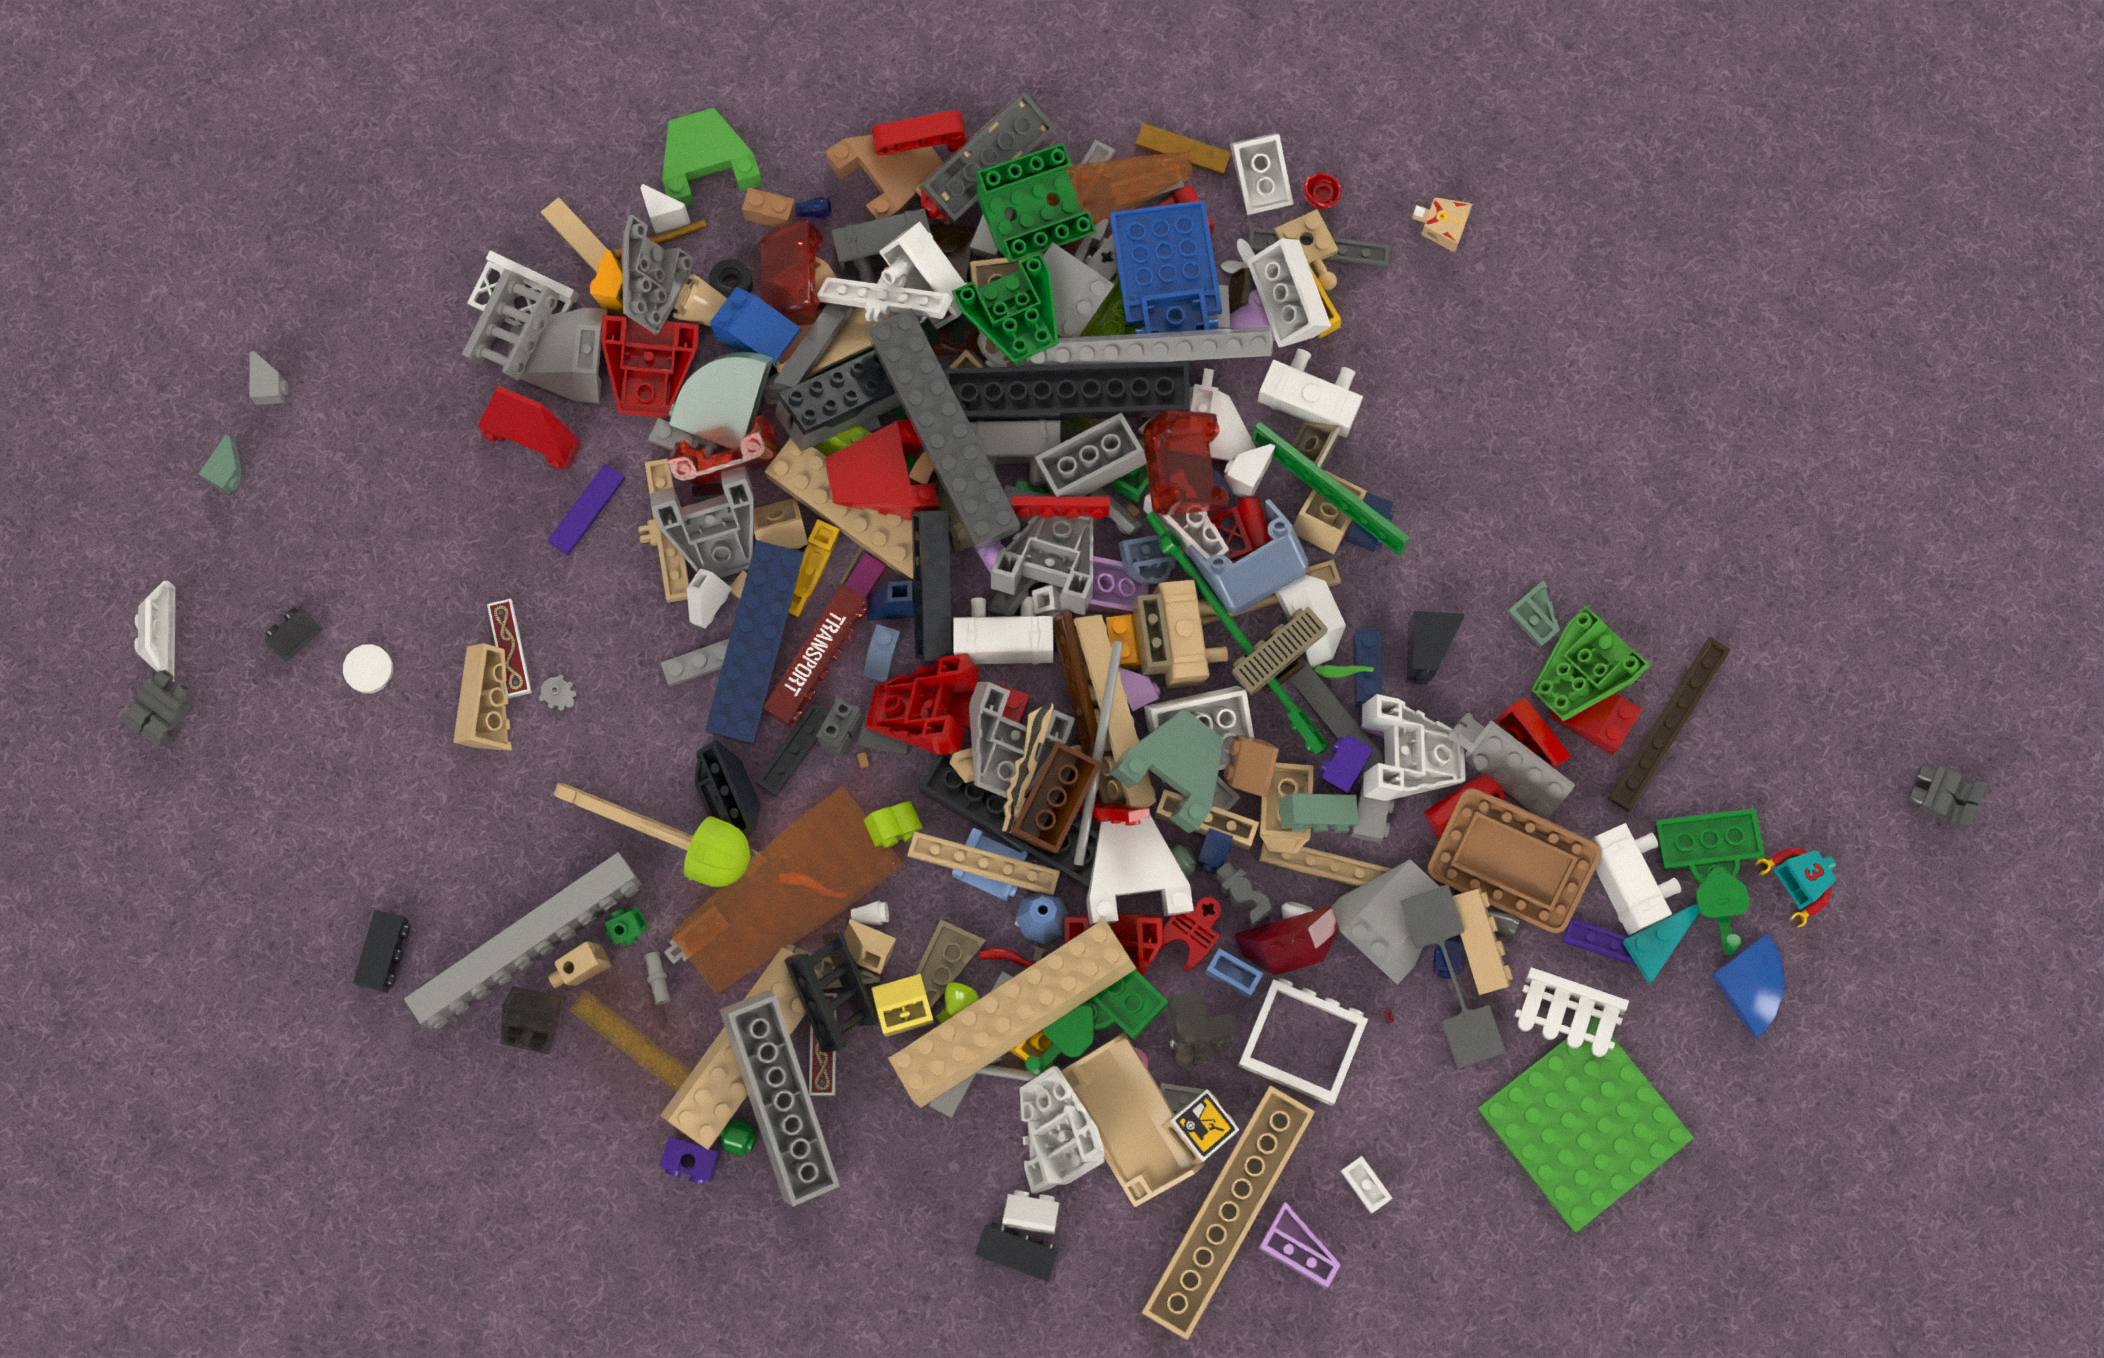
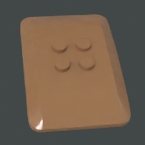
(1515, 858)

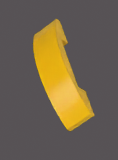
(813, 564)

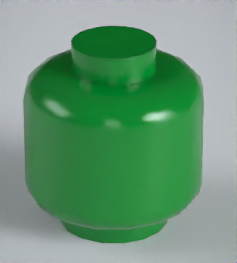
(738, 1137)

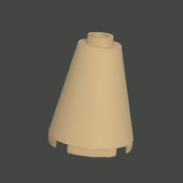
(698, 302)

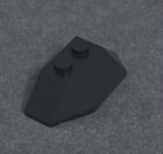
(726, 787)

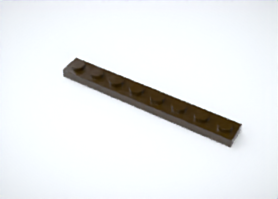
(1669, 724)

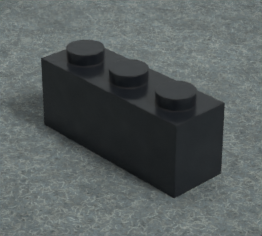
(382, 951)
(1017, 1251)

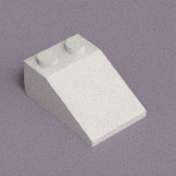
(1262, 173)
(1031, 1213)

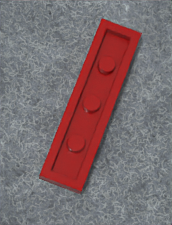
(1060, 506)
(1118, 813)

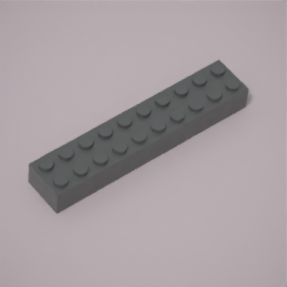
(943, 429)

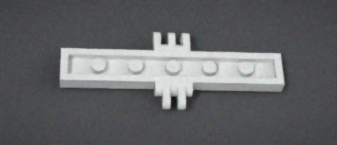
(884, 298)

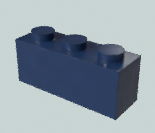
(1367, 653)

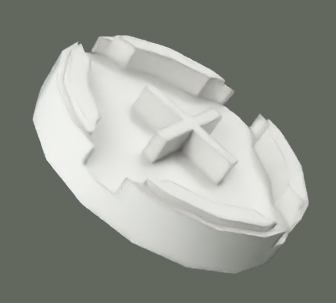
(368, 668)

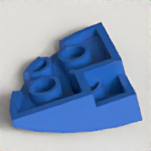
(1754, 984)

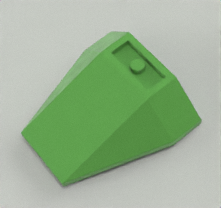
(1586, 666)

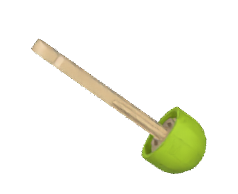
(714, 855)

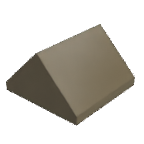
(1316, 441)

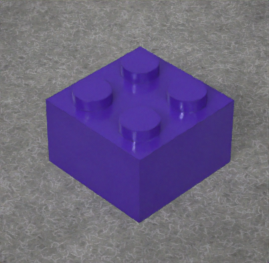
(1346, 764)

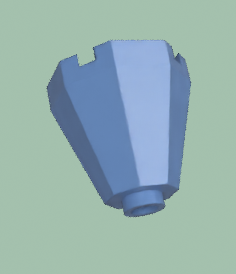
(1038, 926)

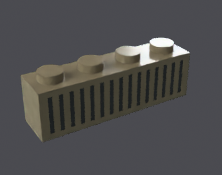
(1279, 651)

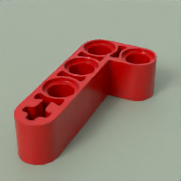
(920, 133)

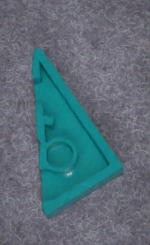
(1655, 944)

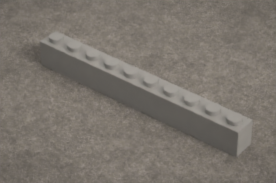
(1158, 347)

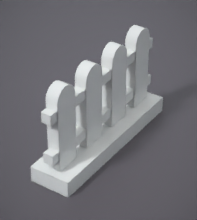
(1587, 998)

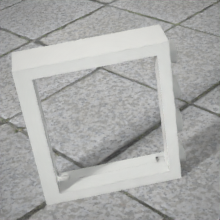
(1286, 1079)

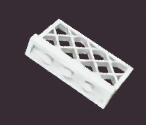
(530, 277)

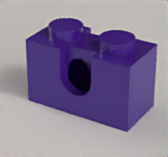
(705, 1160)

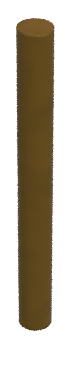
(673, 234)

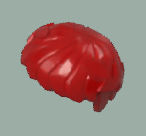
(1322, 190)

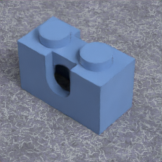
(1242, 981)

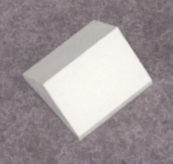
(664, 211)

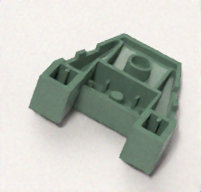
(1185, 757)

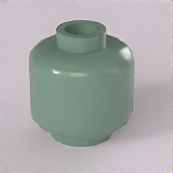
(1185, 859)

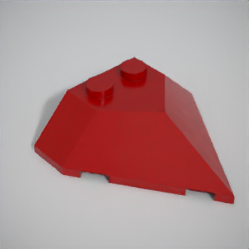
(1137, 932)

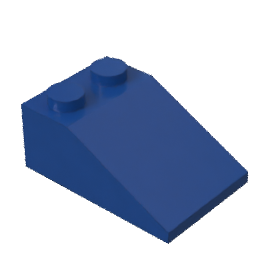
(753, 326)

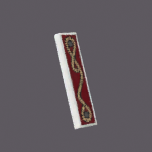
(508, 638)
(822, 1064)

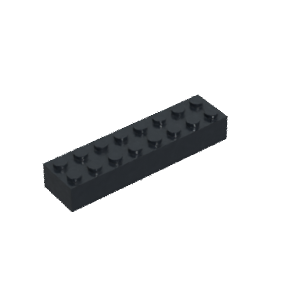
(987, 812)

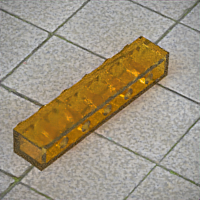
(630, 1041)

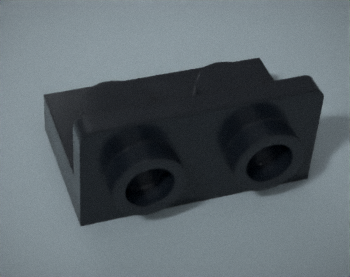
(292, 634)

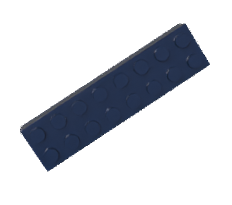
(754, 642)

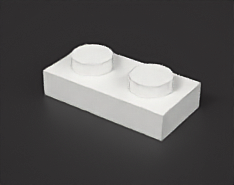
(1366, 1184)

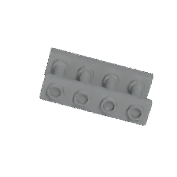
(493, 316)

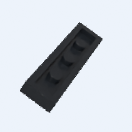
(792, 750)

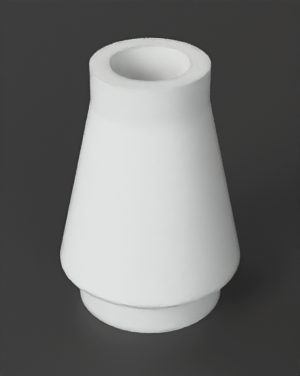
(873, 913)

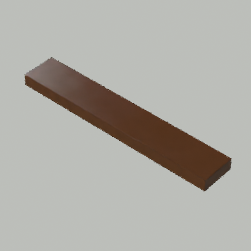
(1076, 681)

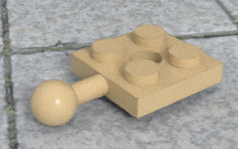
(1321, 248)

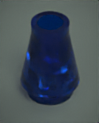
(814, 208)

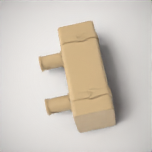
(1186, 635)

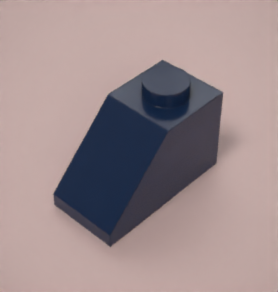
(1214, 851)

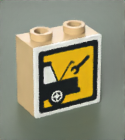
(1200, 1127)

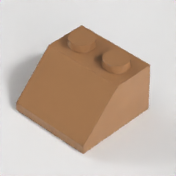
(1251, 765)

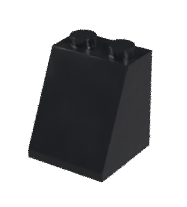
(1428, 643)

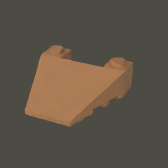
(893, 174)

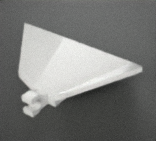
(1232, 435)

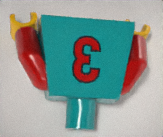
(1805, 878)

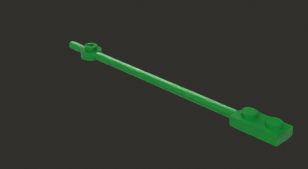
(1298, 719)

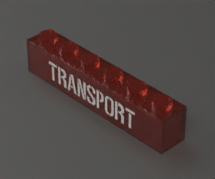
(815, 656)

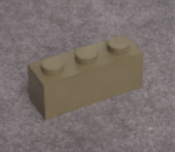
(1151, 634)

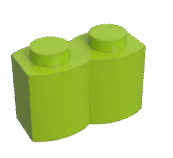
(893, 824)

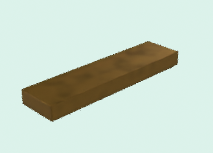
(1165, 142)

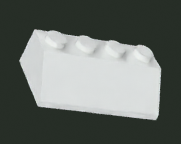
(1288, 292)

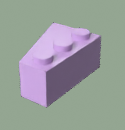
(1298, 1248)

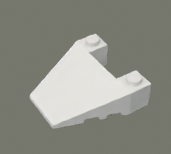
(1416, 751)
(1133, 863)

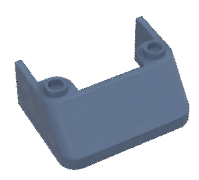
(1258, 573)

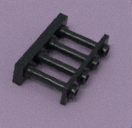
(814, 1000)

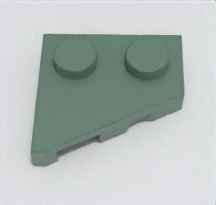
(1536, 615)

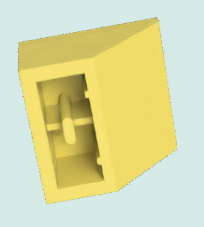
(902, 1005)

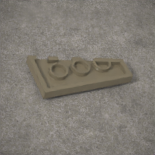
(946, 958)

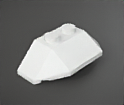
(1314, 593)
(157, 628)

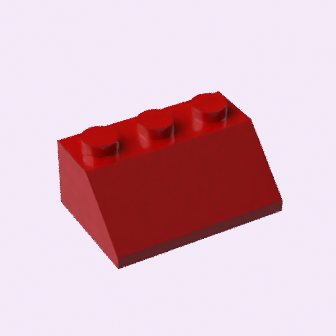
(1529, 729)
(1440, 813)

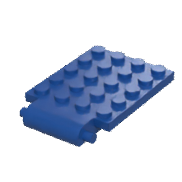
(1166, 267)

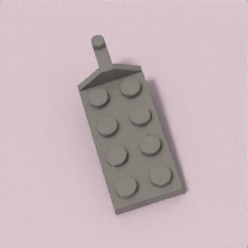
(1512, 766)

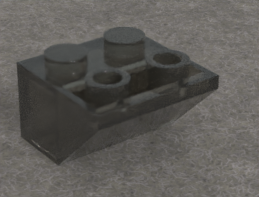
(530, 1019)

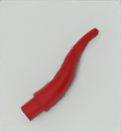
(1004, 954)

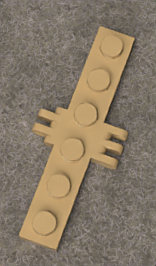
(672, 561)

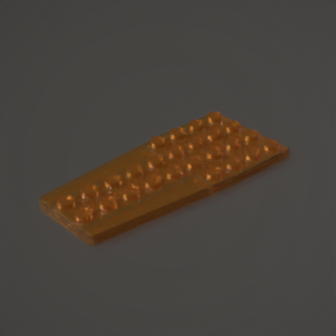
(786, 891)

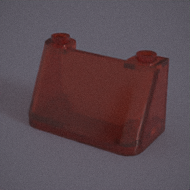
(790, 271)
(755, 451)
(1181, 463)

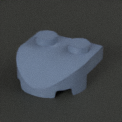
(1145, 560)

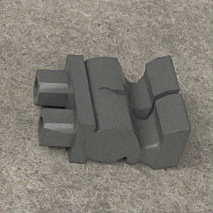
(163, 704)
(841, 722)
(1940, 795)
(1241, 894)

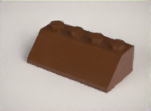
(1056, 798)

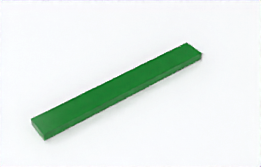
(1331, 490)

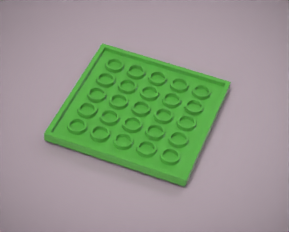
(1584, 1127)

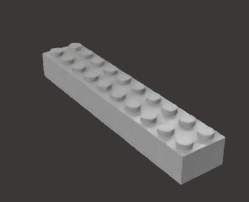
(523, 942)

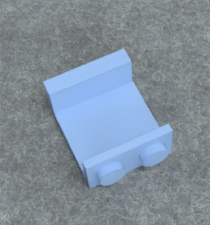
(993, 887)

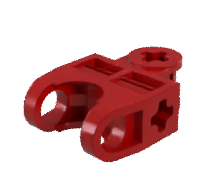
(1197, 932)

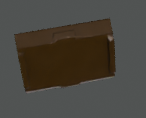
(1239, 289)

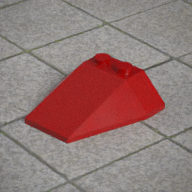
(647, 366)

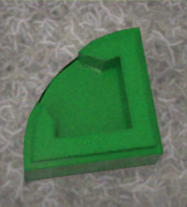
(1025, 485)

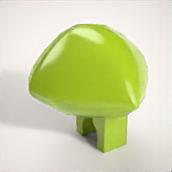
(957, 998)

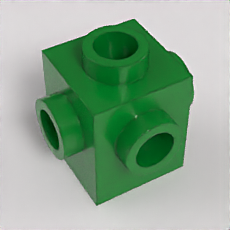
(625, 925)

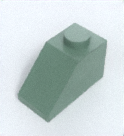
(223, 467)

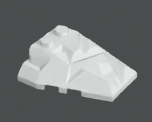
(1060, 1131)

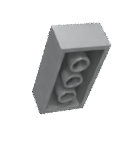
(1091, 459)

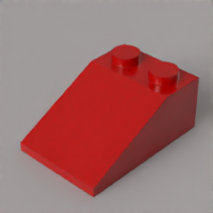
(1013, 710)
(1604, 722)

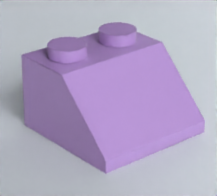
(1251, 314)

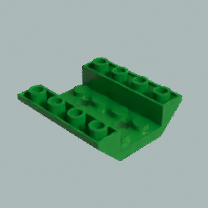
(1023, 188)

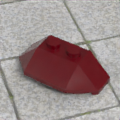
(1291, 941)

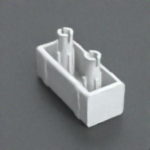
(925, 267)
(1310, 397)
(1004, 639)
(1630, 881)

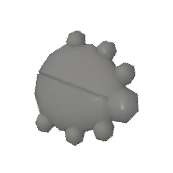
(557, 693)

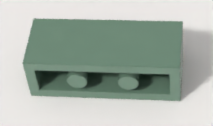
(1318, 812)

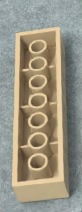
(806, 480)
(1121, 733)
(716, 1084)

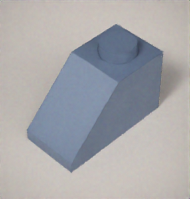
(881, 653)

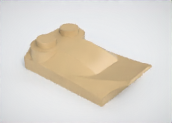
(1285, 780)

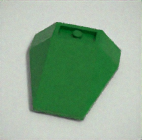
(1014, 310)

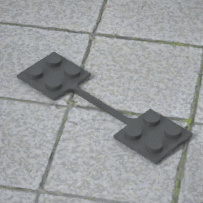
(1473, 1032)

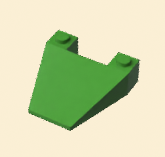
(703, 146)

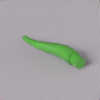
(1331, 671)

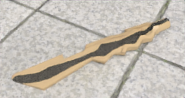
(1025, 767)

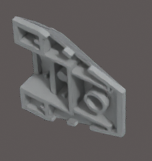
(1376, 922)

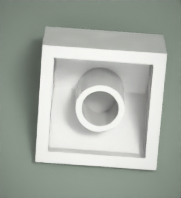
(1247, 470)

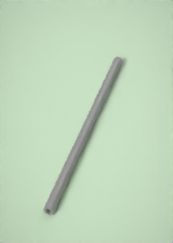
(1098, 751)

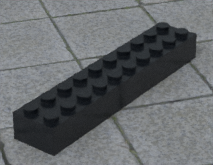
(1071, 391)

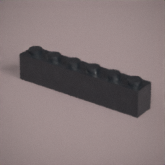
(932, 584)

